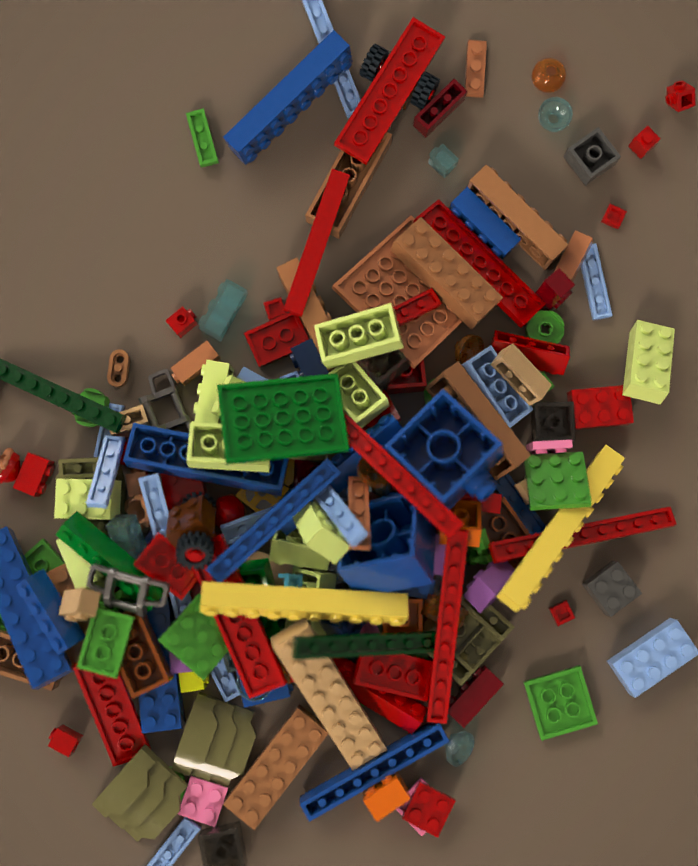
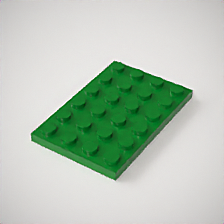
(282, 418)

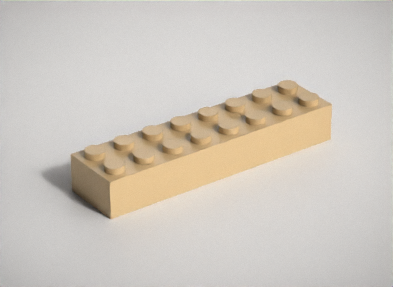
(330, 699)

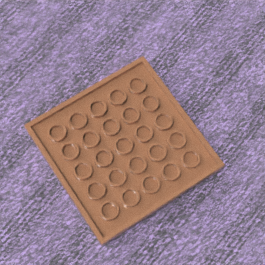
(385, 279)

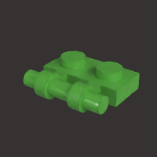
(483, 556)

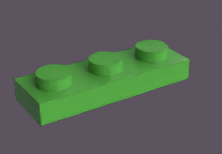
(202, 138)

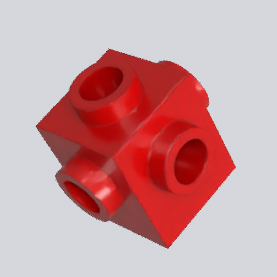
(680, 96)

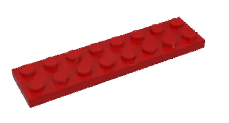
(389, 91)
(518, 299)
(245, 638)

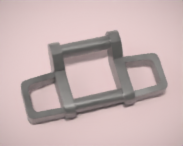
(155, 396)
(144, 582)

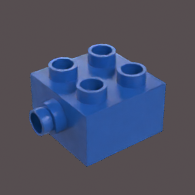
(448, 451)
(399, 550)

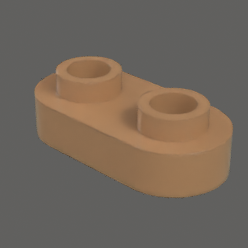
(116, 368)

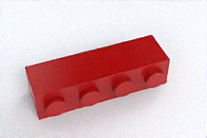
(542, 354)

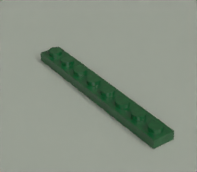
(61, 397)
(363, 644)

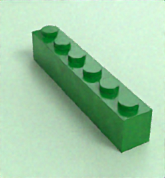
(101, 550)

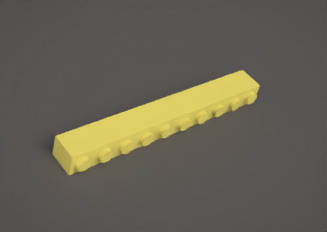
(558, 534)
(303, 603)

